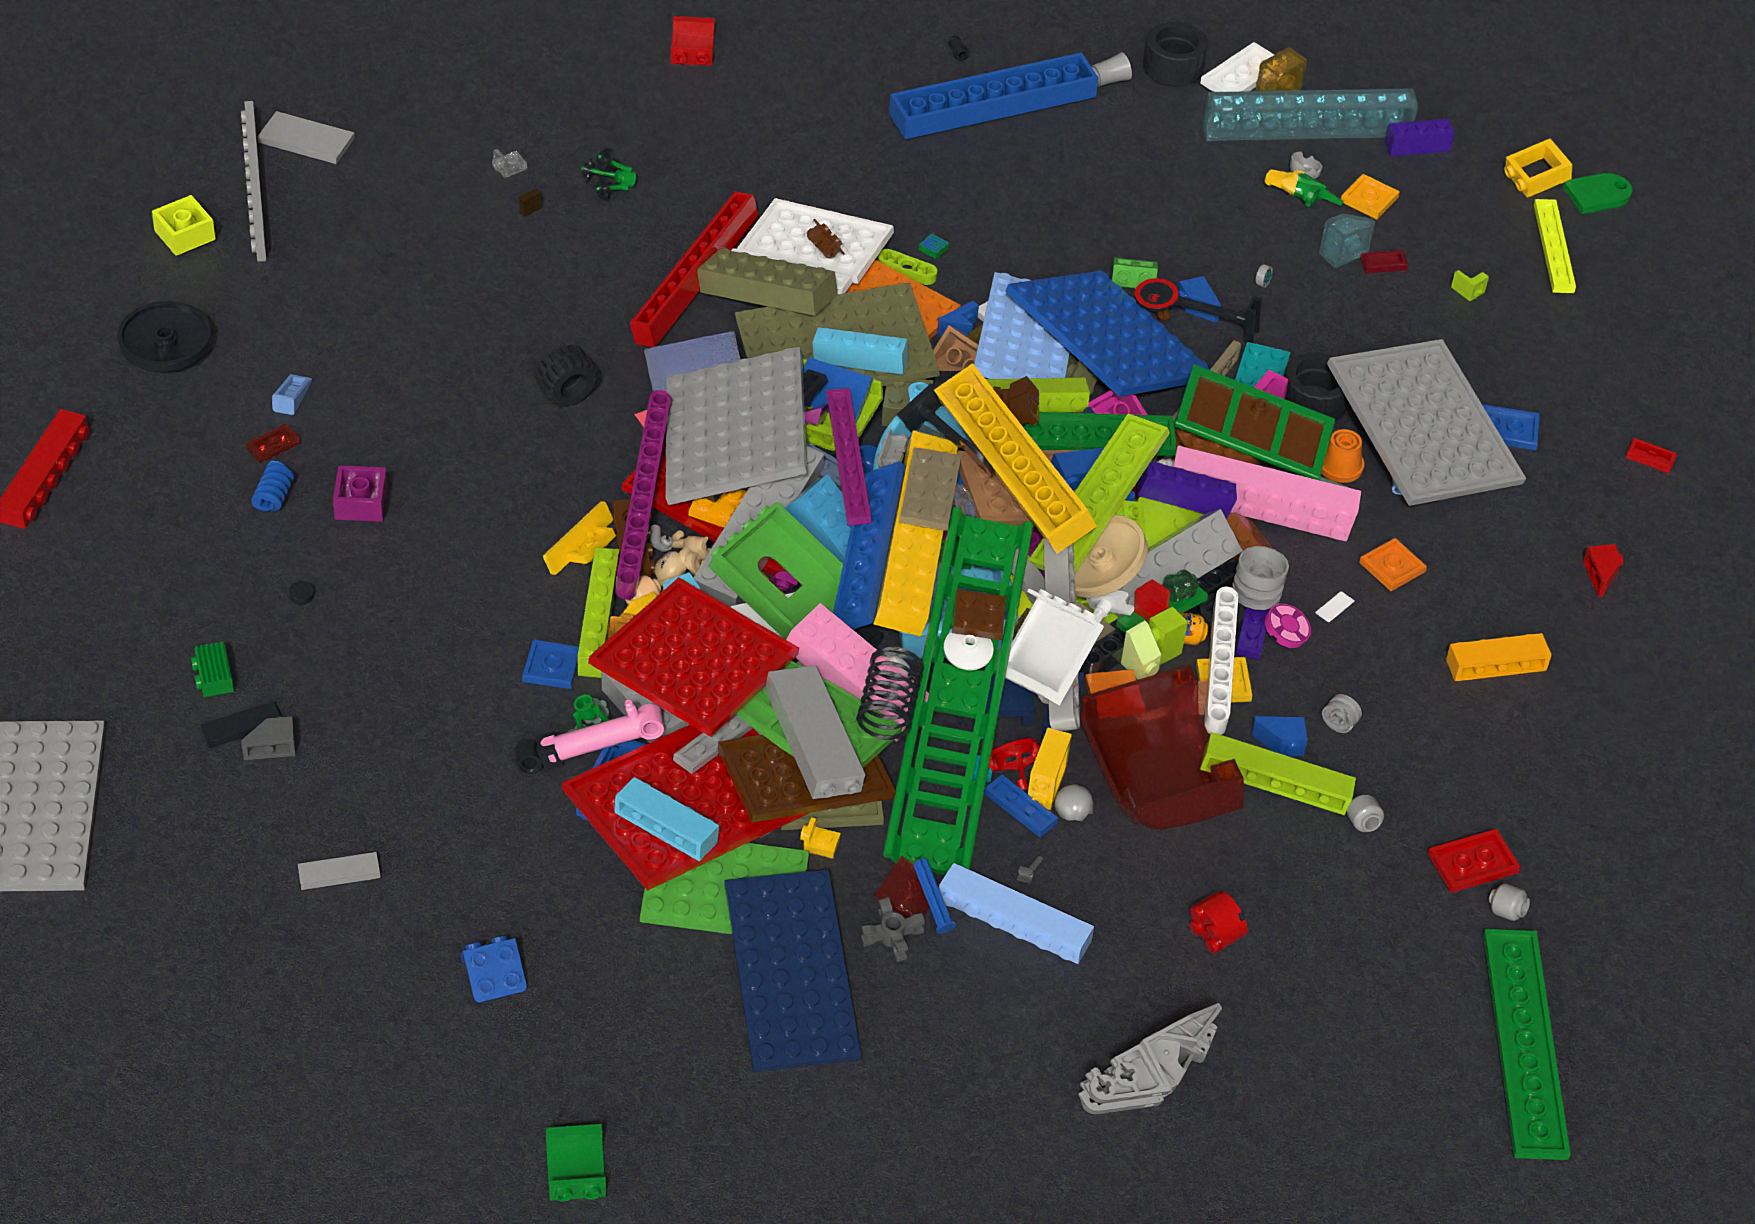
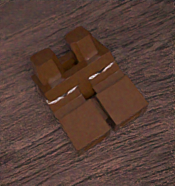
(1021, 400)

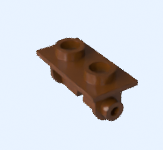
(822, 239)

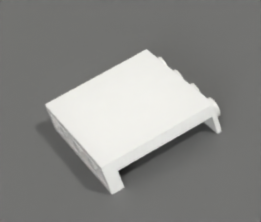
(1051, 646)

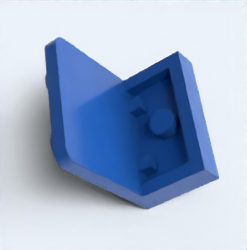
(494, 969)

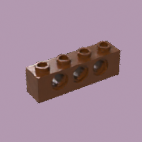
(620, 514)

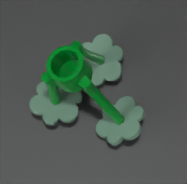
(589, 710)

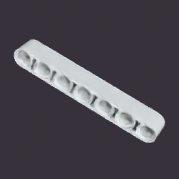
(1221, 661)

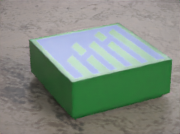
(933, 246)

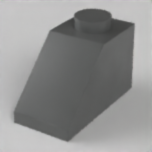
(270, 739)

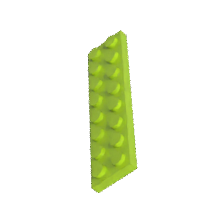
(1112, 479)

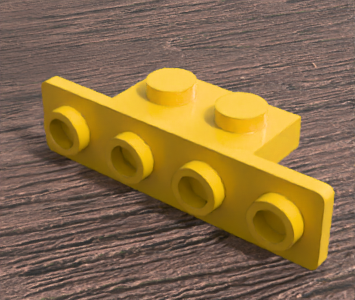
(580, 542)

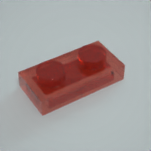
(272, 443)

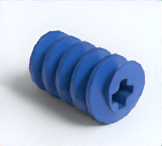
(272, 487)

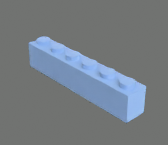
(1016, 913)

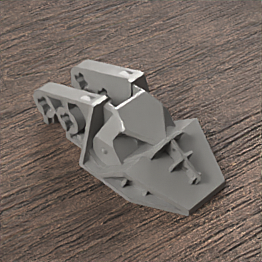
(1152, 1068)

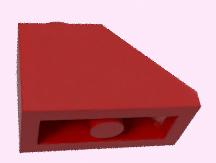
(1602, 566)

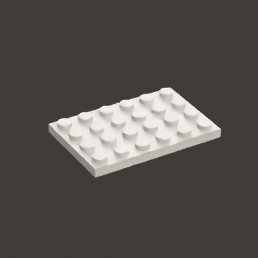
(783, 236)

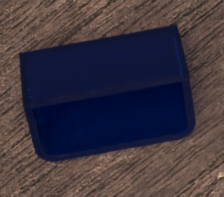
(689, 356)

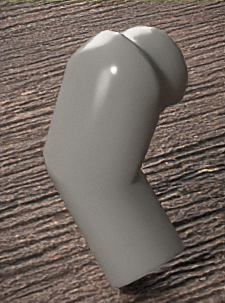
(658, 542)

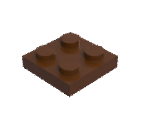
(978, 614)

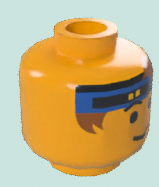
(1196, 629)

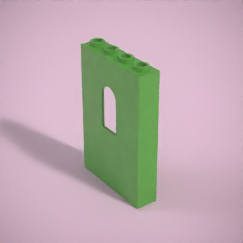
(789, 543)

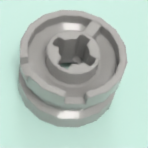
(1341, 713)

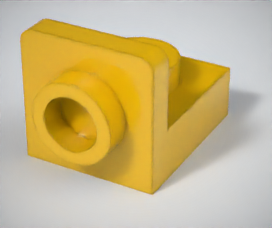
(819, 840)

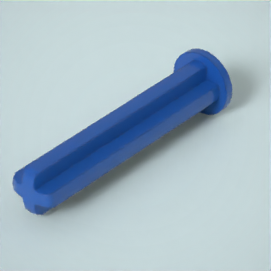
(934, 896)

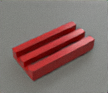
(1651, 455)

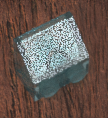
(1346, 238)

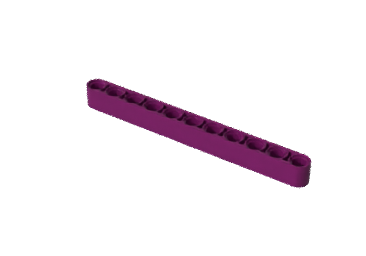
(642, 495)

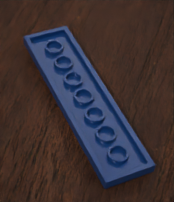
(868, 549)

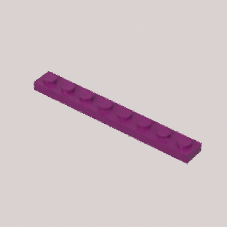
(848, 457)

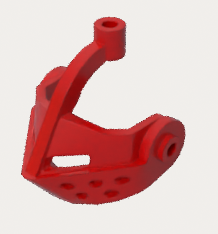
(1015, 748)

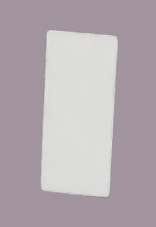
(1334, 606)

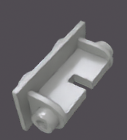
(892, 449)

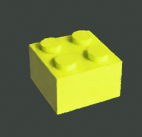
(183, 225)

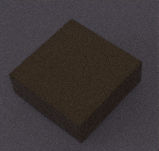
(530, 202)

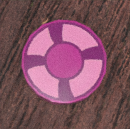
(1287, 625)

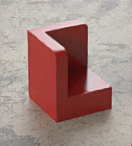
(1151, 599)

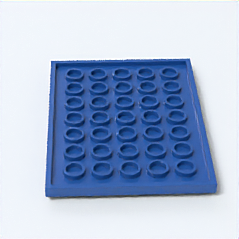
(1107, 331)

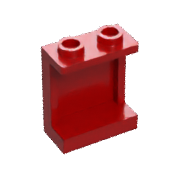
(692, 41)

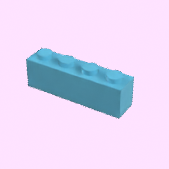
(861, 350)
(666, 819)

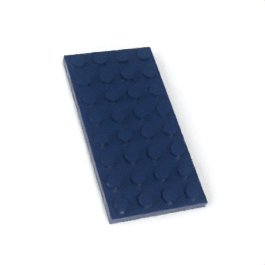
(791, 971)

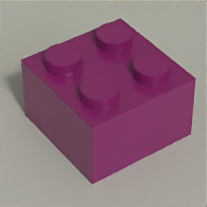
(360, 493)

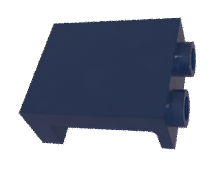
(1014, 702)

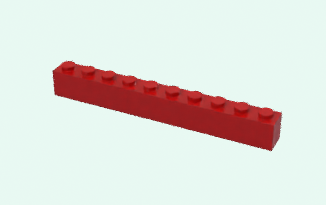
(682, 282)

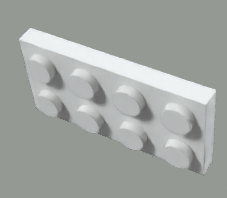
(1237, 72)

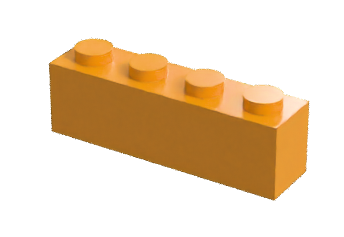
(1498, 657)

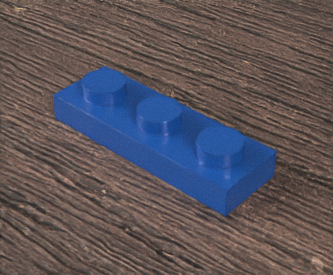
(1021, 806)

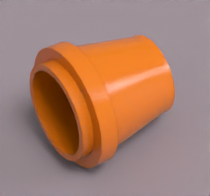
(1343, 457)

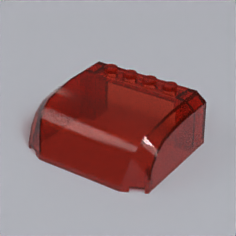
(1153, 751)

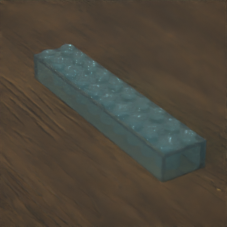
(1306, 114)

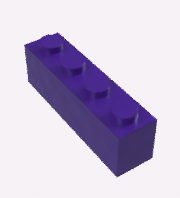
(1186, 489)

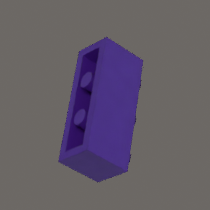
(1419, 137)

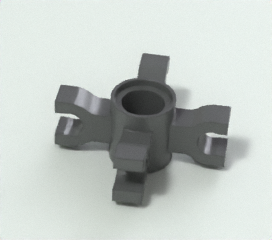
(900, 927)

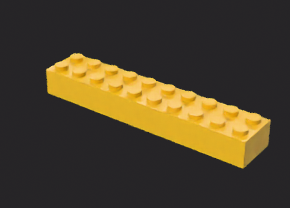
(1015, 458)
(910, 559)

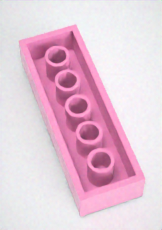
(841, 655)

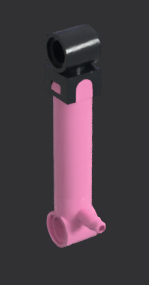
(553, 749)

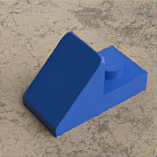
(960, 318)

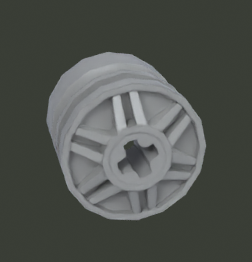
(1260, 577)

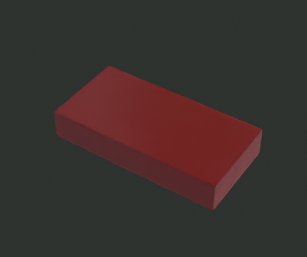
(1384, 261)

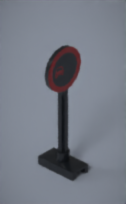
(1162, 295)
(923, 409)

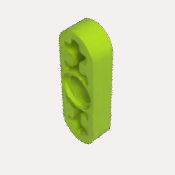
(926, 272)

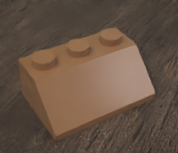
(955, 350)

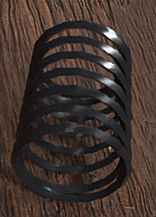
(885, 705)

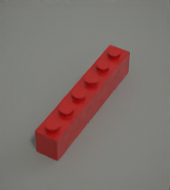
(43, 468)

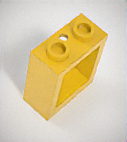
(1560, 171)
(1049, 767)

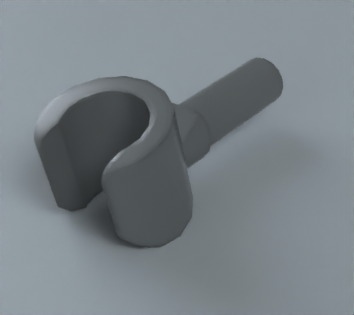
(1026, 873)

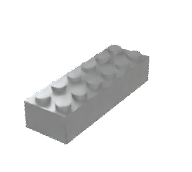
(1194, 547)

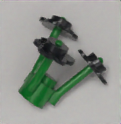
(624, 177)

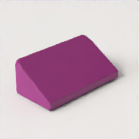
(816, 415)

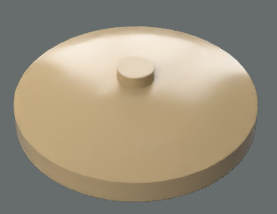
(1113, 559)

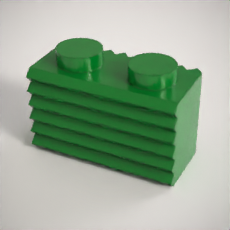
(213, 669)

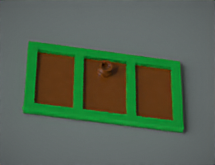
(1255, 422)

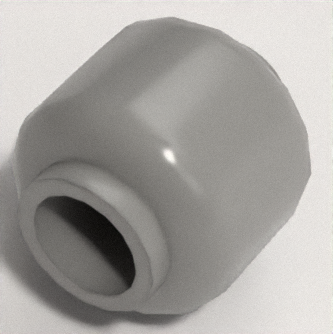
(1365, 813)
(1509, 902)

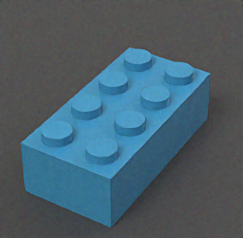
(823, 515)

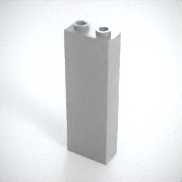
(814, 732)

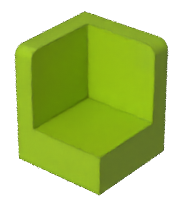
(1469, 287)

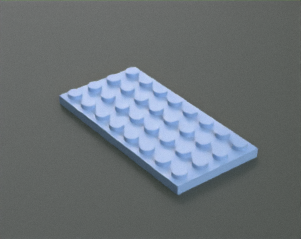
(1014, 341)

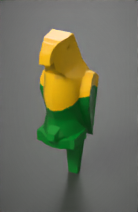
(1301, 186)

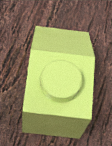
(1141, 651)

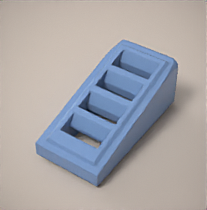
(289, 397)

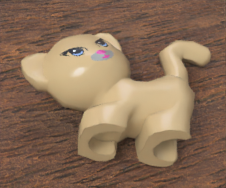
(675, 564)

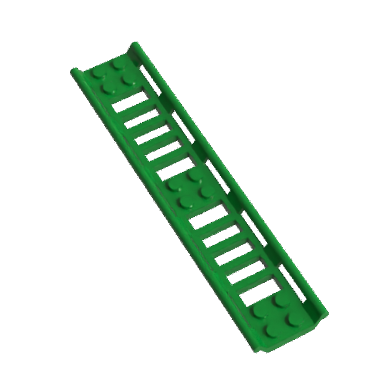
(960, 694)

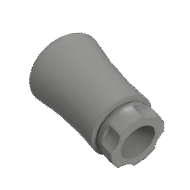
(1113, 69)

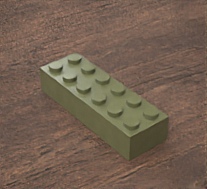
(767, 281)

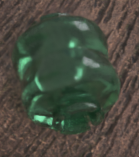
(1181, 585)

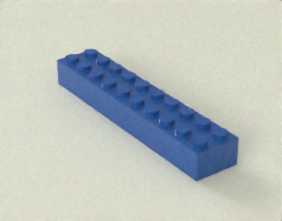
(993, 95)

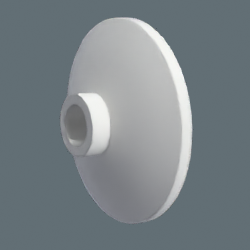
(968, 656)

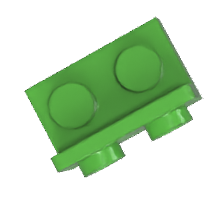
(1133, 272)

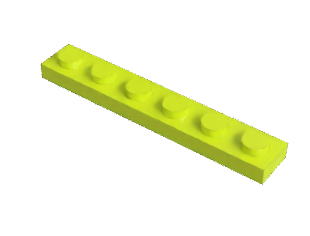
(1554, 246)

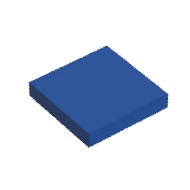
(551, 664)

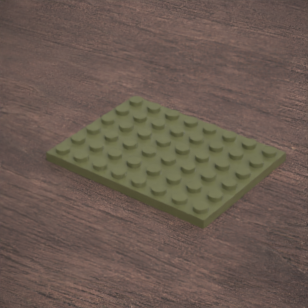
(875, 311)

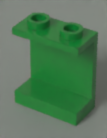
(575, 1162)

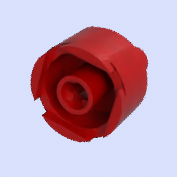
(1217, 921)

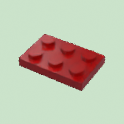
(1474, 860)

